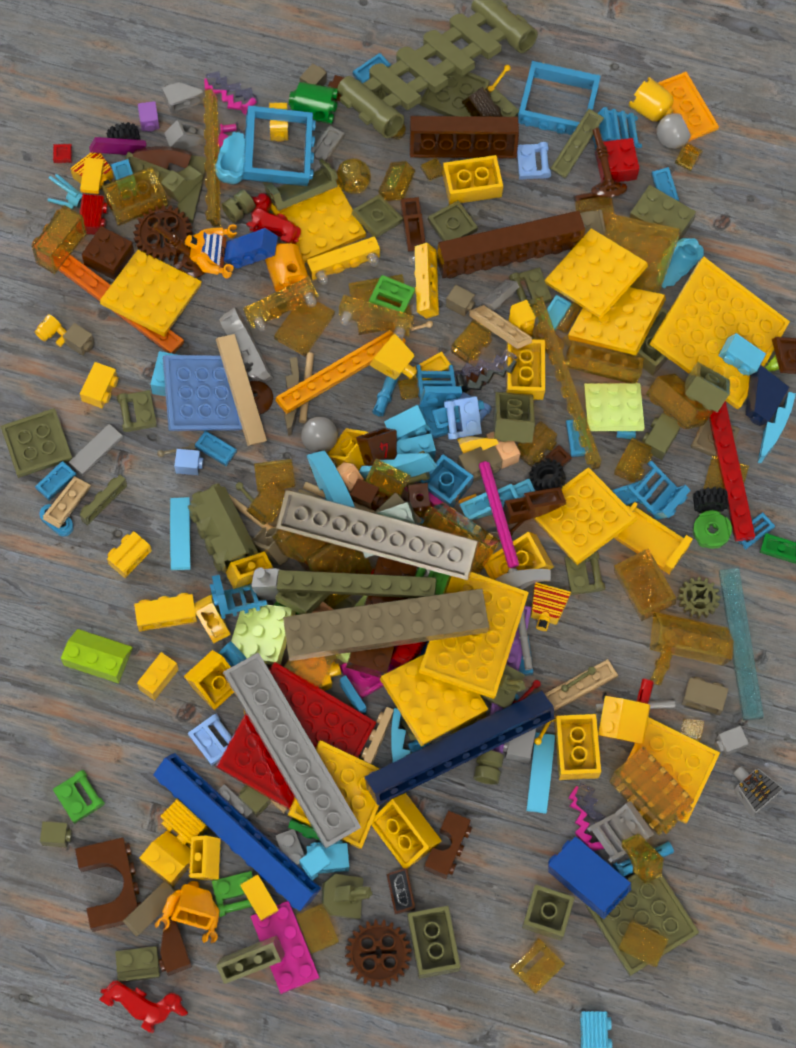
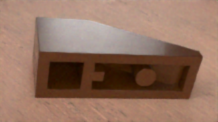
(173, 950)

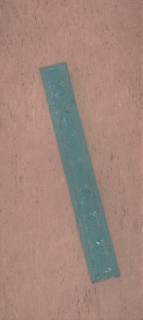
(742, 648)

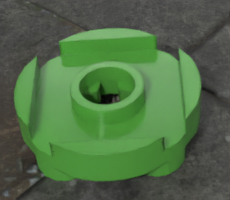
(708, 539)

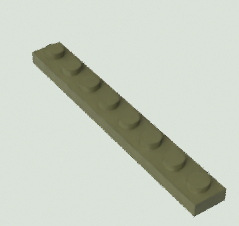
(356, 584)

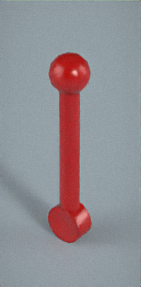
(536, 684)

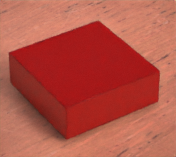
(62, 153)

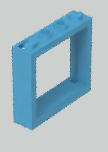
(562, 76)
(278, 176)

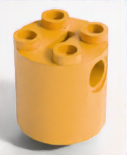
(286, 266)

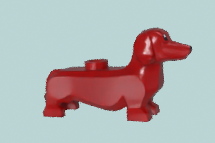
(276, 224)
(141, 1007)

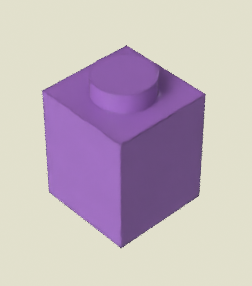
(148, 116)

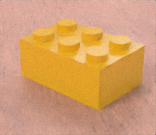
(472, 179)
(529, 371)
(577, 747)

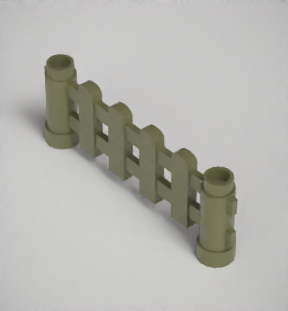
(382, 112)

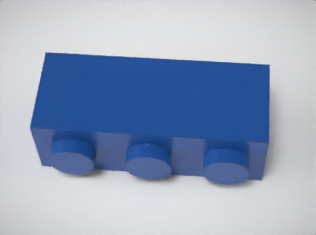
(250, 248)

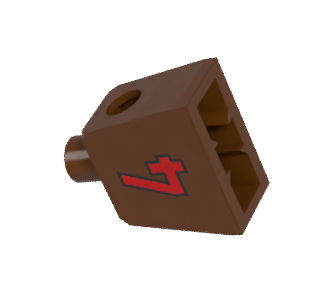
(378, 445)

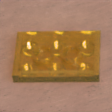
(304, 327)

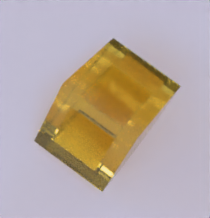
(688, 156)

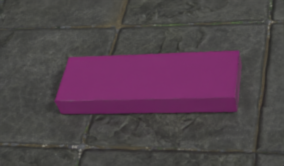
(115, 145)

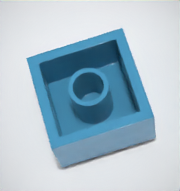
(448, 481)

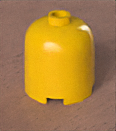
(652, 101)

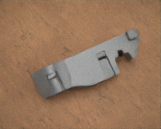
(235, 324)

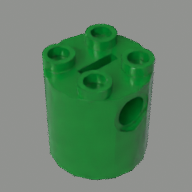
(316, 100)

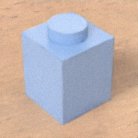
(188, 462)

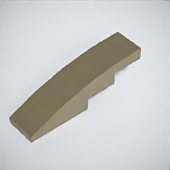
(291, 381)

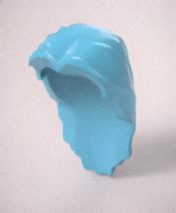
(231, 159)
(685, 256)

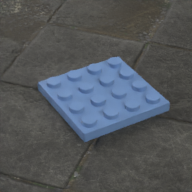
(198, 394)

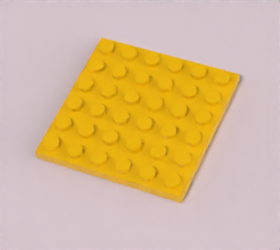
(707, 314)

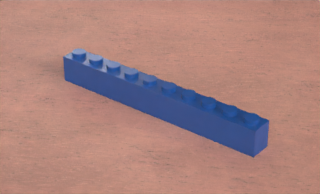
(237, 832)

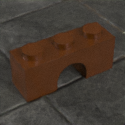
(442, 861)

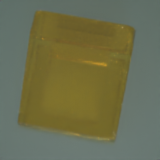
(692, 728)

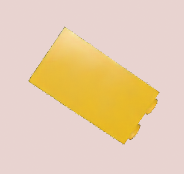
(662, 542)

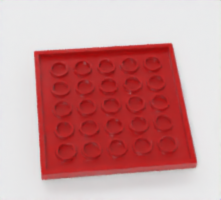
(322, 719)

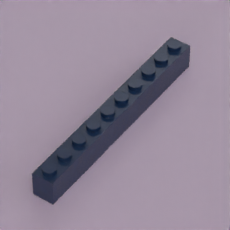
(459, 747)

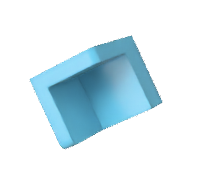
(314, 862)

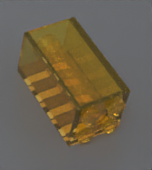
(450, 520)
(652, 791)

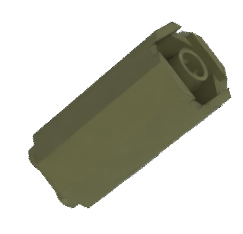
(220, 527)

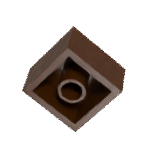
(108, 253)

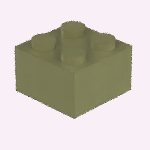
(707, 387)
(548, 912)

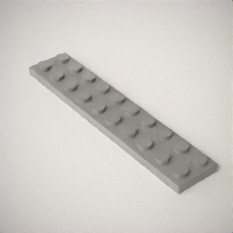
(291, 750)

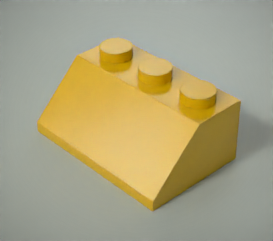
(405, 831)

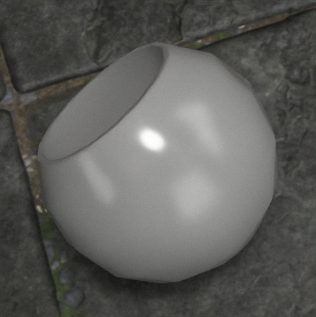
(673, 131)
(319, 434)

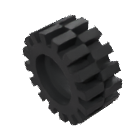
(124, 131)
(547, 468)
(710, 499)

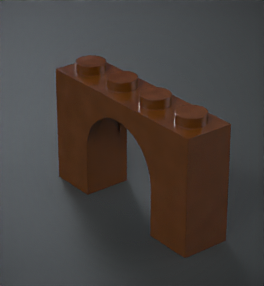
(112, 855)

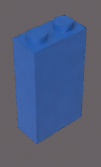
(589, 877)

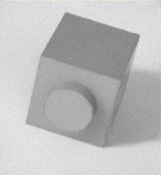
(731, 741)

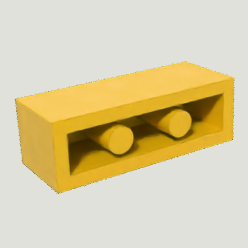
(165, 612)

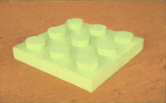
(614, 406)
(262, 632)

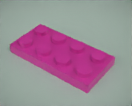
(297, 965)

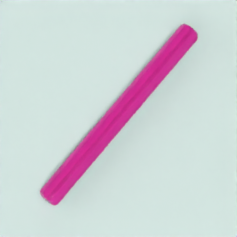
(498, 514)

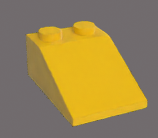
(529, 554)

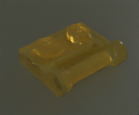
(541, 971)

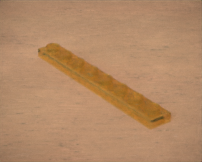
(211, 151)

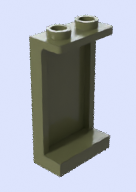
(288, 195)

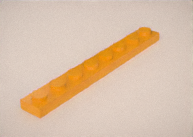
(332, 374)

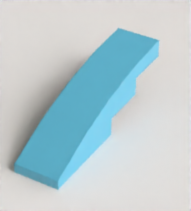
(773, 430)
(411, 464)
(328, 478)
(480, 507)
(180, 534)
(397, 738)
(540, 774)

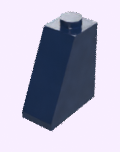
(764, 396)

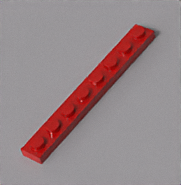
(731, 474)

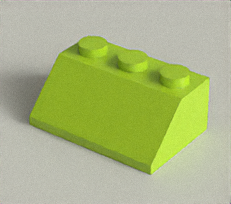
(96, 655)

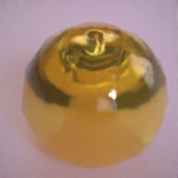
(353, 176)

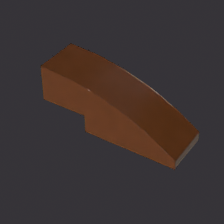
(163, 155)
(412, 222)
(533, 505)

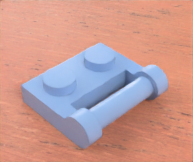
(527, 161)
(468, 416)
(206, 740)

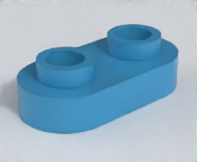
(62, 531)

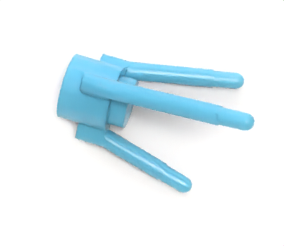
(74, 196)

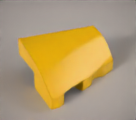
(471, 442)

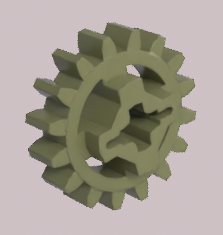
(697, 589)

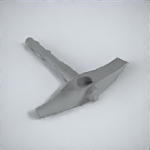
(521, 580)

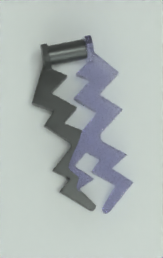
(492, 369)

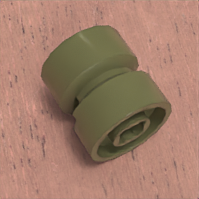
(238, 206)
(488, 771)

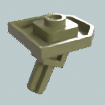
(509, 685)
(344, 895)

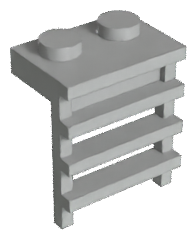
(618, 827)

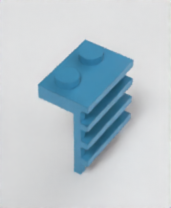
(610, 129)
(436, 392)
(667, 500)
(225, 600)

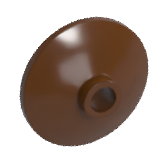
(264, 396)

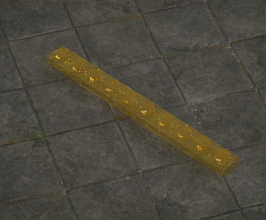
(568, 389)

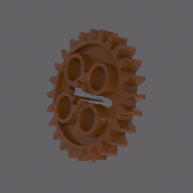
(145, 233)
(376, 934)

